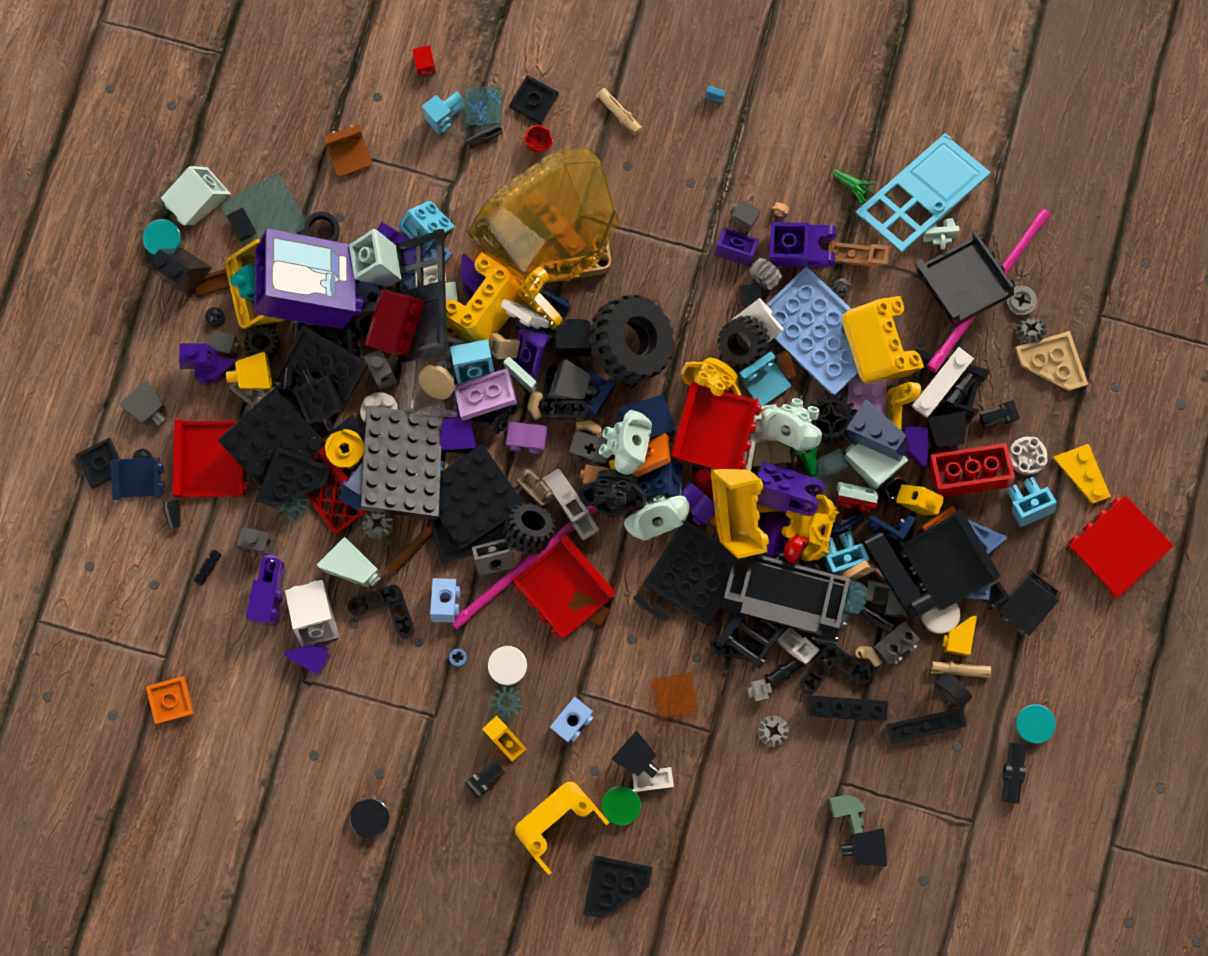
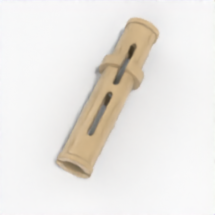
(616, 108)
(960, 669)

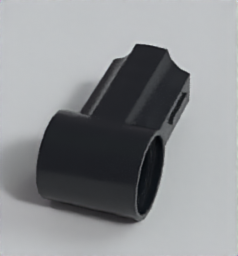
(1004, 413)
(481, 782)

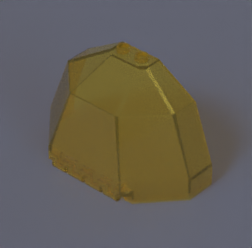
(550, 218)

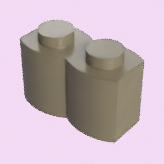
(773, 453)

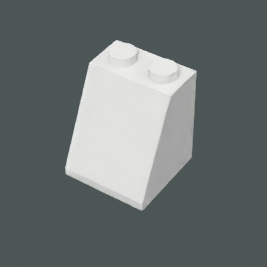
(311, 613)

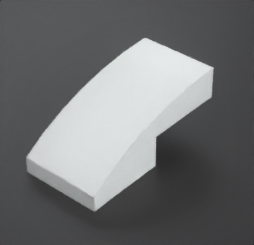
(797, 646)

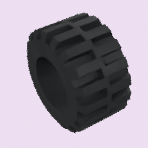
(730, 346)
(540, 529)

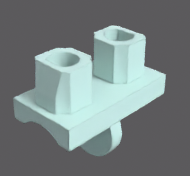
(942, 235)

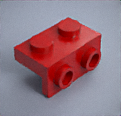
(849, 503)

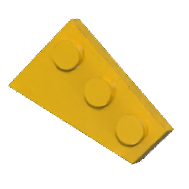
(1084, 472)

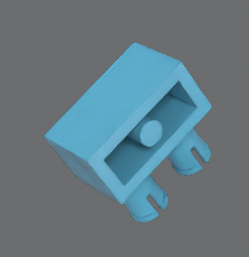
(440, 112)
(1031, 507)
(842, 560)

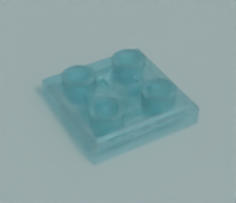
(483, 106)

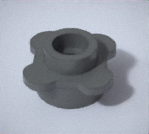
(841, 287)

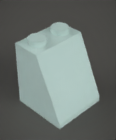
(194, 195)
(375, 259)
(872, 465)
(350, 564)

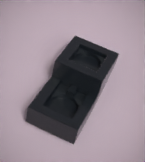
(655, 611)

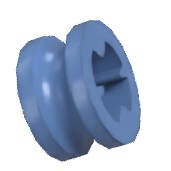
(461, 662)

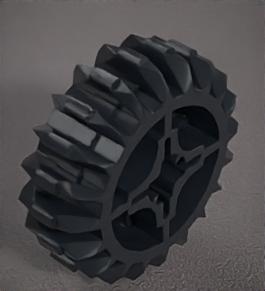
(833, 411)

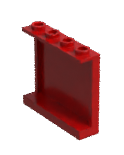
(716, 429)
(202, 464)
(1120, 545)
(553, 582)

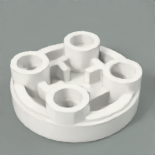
(1028, 455)
(942, 621)
(507, 665)

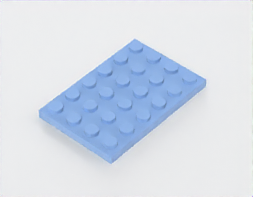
(814, 330)

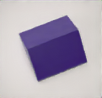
(736, 247)
(531, 351)
(772, 527)

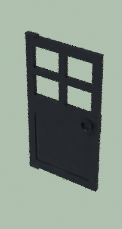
(431, 329)

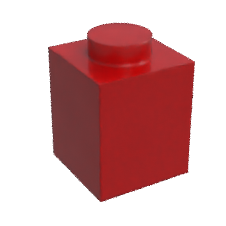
(424, 61)

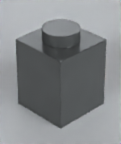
(744, 214)
(224, 343)

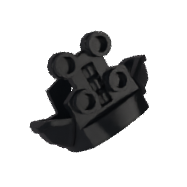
(613, 490)

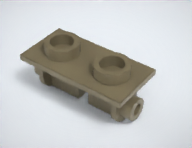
(535, 489)

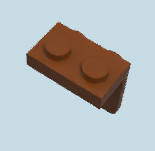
(347, 150)

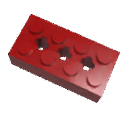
(989, 471)

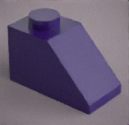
(470, 277)
(209, 376)
(918, 444)
(310, 657)

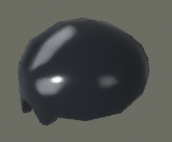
(891, 489)

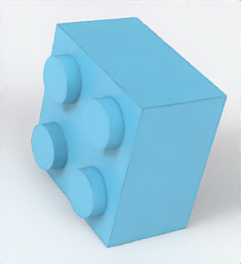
(471, 360)

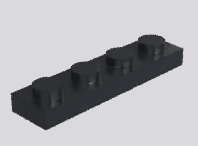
(926, 725)

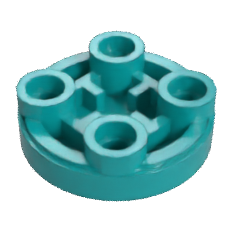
(161, 235)
(1035, 724)

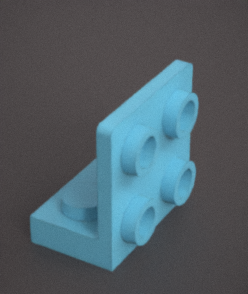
(424, 220)
(764, 379)

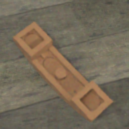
(858, 254)

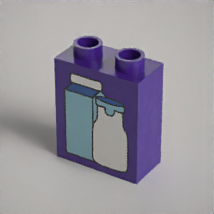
(305, 280)

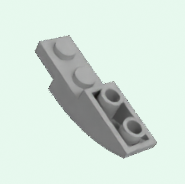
(571, 504)

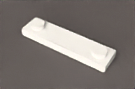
(942, 382)

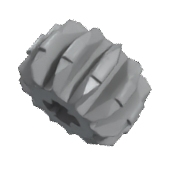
(765, 273)

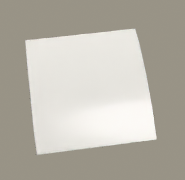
(763, 314)

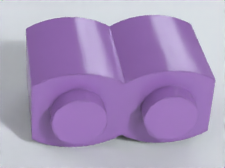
(526, 437)

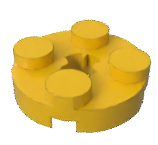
(335, 454)

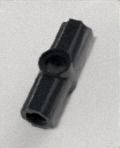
(1014, 773)

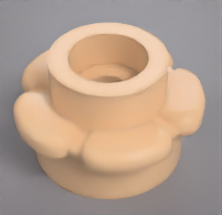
(780, 210)

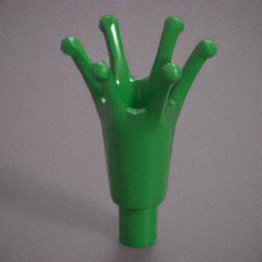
(854, 184)
(809, 461)

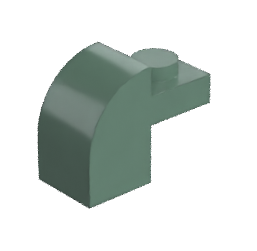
(849, 806)

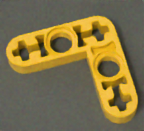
(530, 294)
(900, 396)

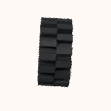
(262, 331)

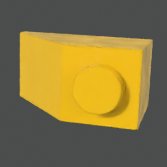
(960, 638)
(504, 738)

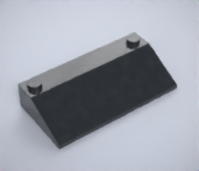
(786, 594)

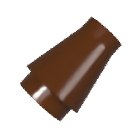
(785, 364)

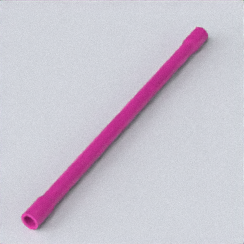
(1037, 224)
(466, 614)

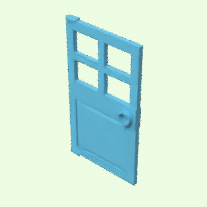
(935, 180)

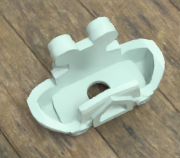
(801, 434)
(628, 454)
(672, 513)

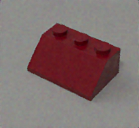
(394, 322)

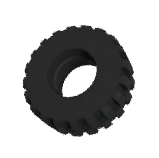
(610, 346)

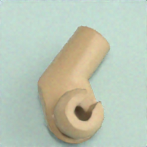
(533, 403)
(591, 426)
(868, 653)

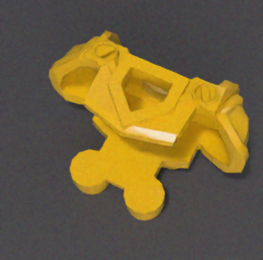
(713, 375)
(811, 528)

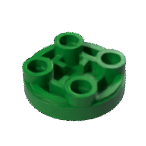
(621, 805)

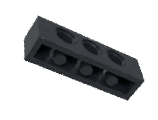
(847, 708)

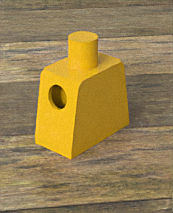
(252, 373)
(927, 501)

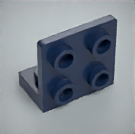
(604, 390)
(663, 480)
(892, 535)

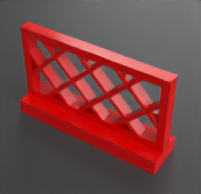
(340, 476)

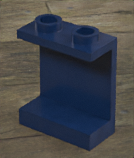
(559, 303)
(136, 477)

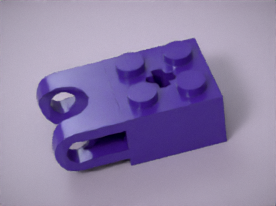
(804, 247)
(788, 490)
(267, 592)

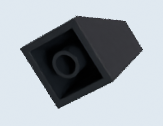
(179, 269)
(1029, 603)

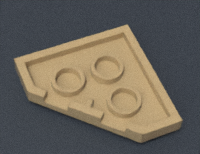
(1054, 360)

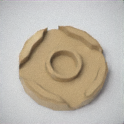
(437, 382)

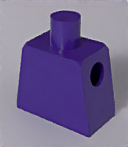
(196, 356)
(457, 435)

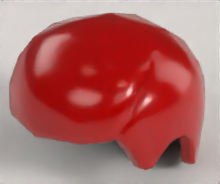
(538, 139)
(795, 547)

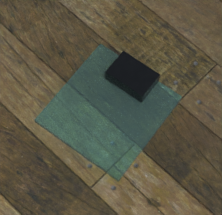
(262, 208)

